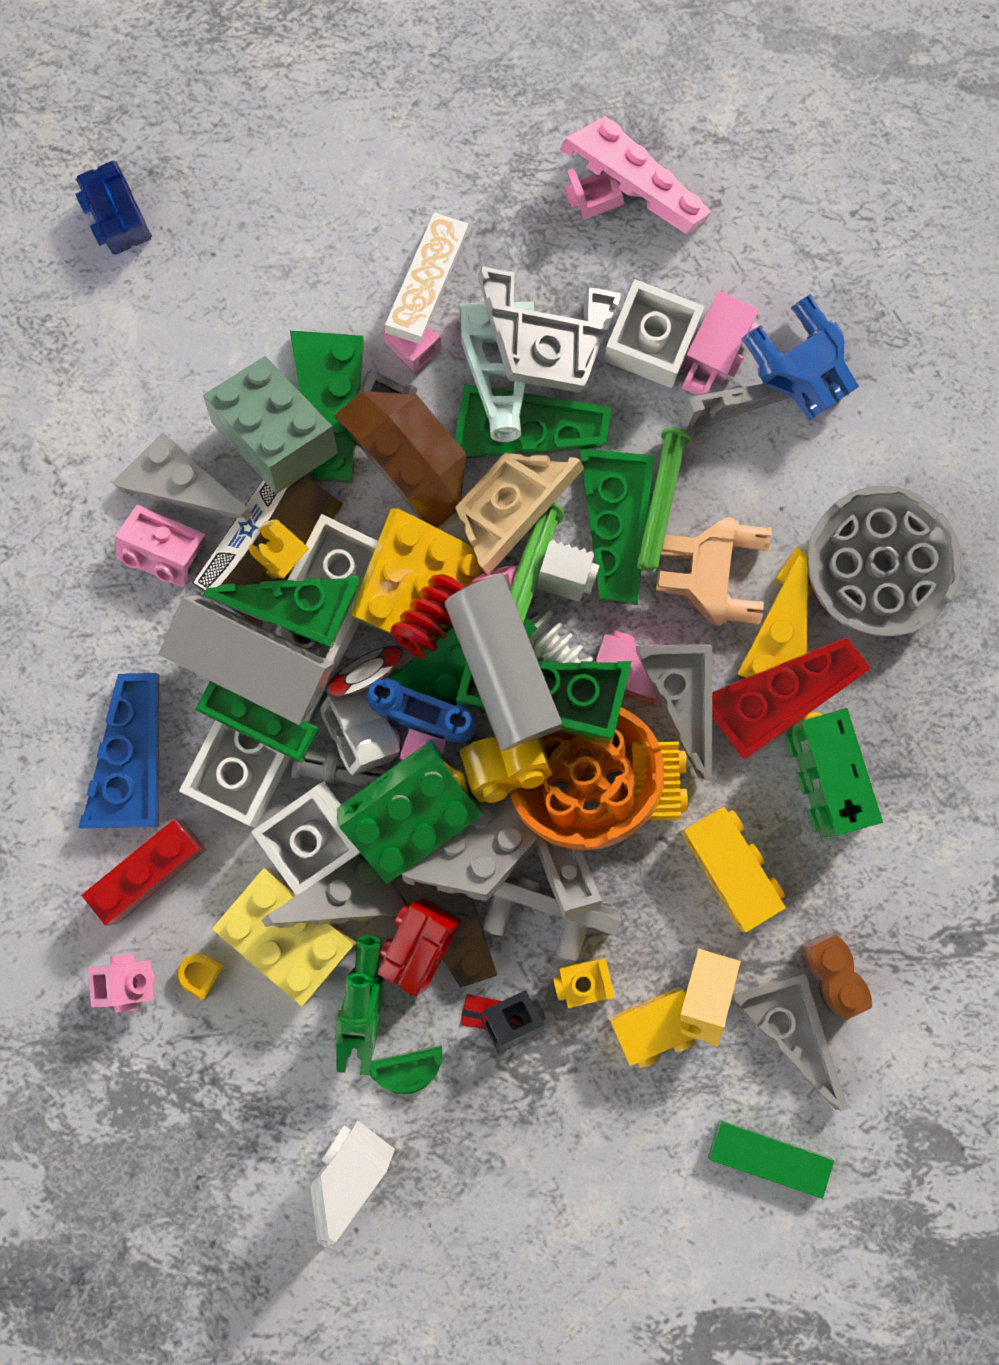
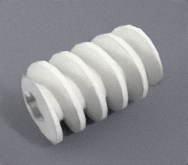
(550, 645)

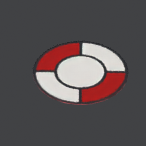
(364, 671)

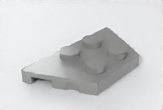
(479, 855)

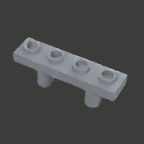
(529, 893)

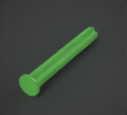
(662, 497)
(532, 558)

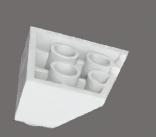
(351, 1173)

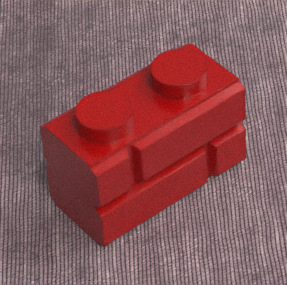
(418, 946)

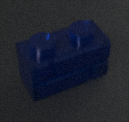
(113, 207)

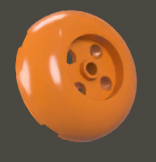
(561, 816)

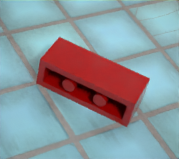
(143, 872)

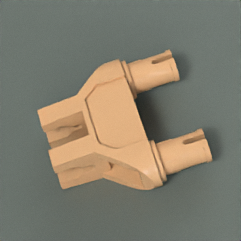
(710, 568)

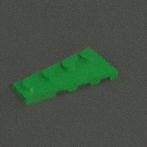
(545, 425)
(618, 512)

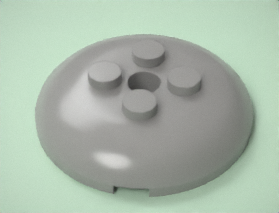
(913, 540)

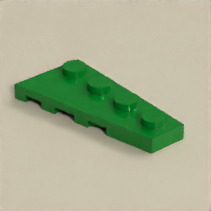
(329, 379)

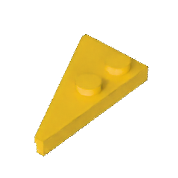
(784, 627)

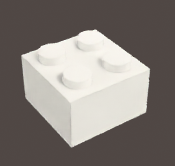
(653, 333)
(306, 839)

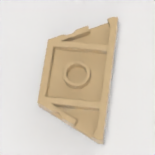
(511, 502)

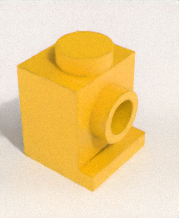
(600, 982)

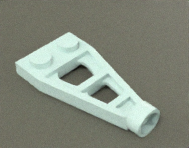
(501, 411)

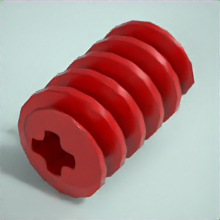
(426, 616)

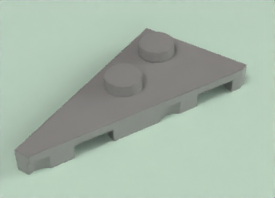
(684, 687)
(346, 894)
(791, 1021)

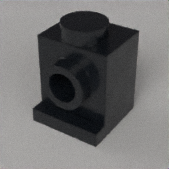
(519, 1007)

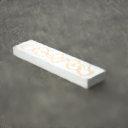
(426, 278)

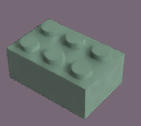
(271, 424)

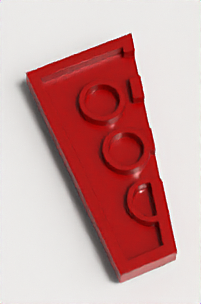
(778, 697)

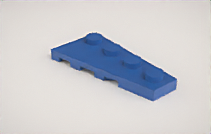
(127, 767)

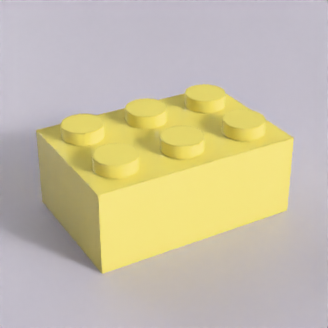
(291, 957)

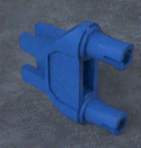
(813, 370)
(421, 711)

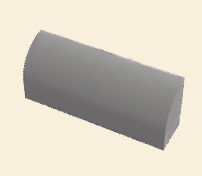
(245, 658)
(502, 662)

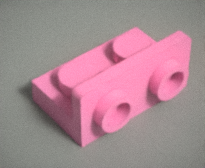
(158, 545)

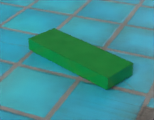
(257, 722)
(771, 1159)

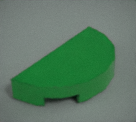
(407, 1071)

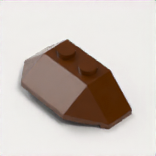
(408, 450)

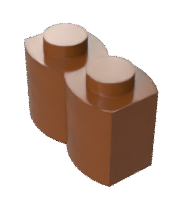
(839, 986)

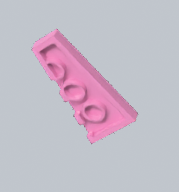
(638, 173)

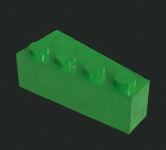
(584, 694)

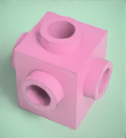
(121, 983)

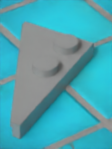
(722, 405)
(171, 474)

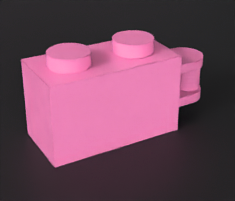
(718, 342)

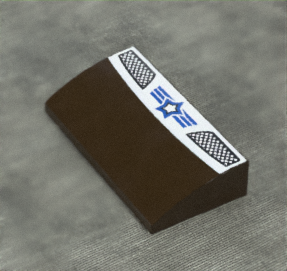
(294, 507)

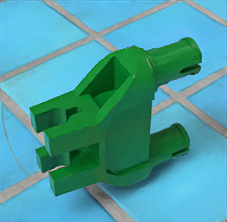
(361, 1007)

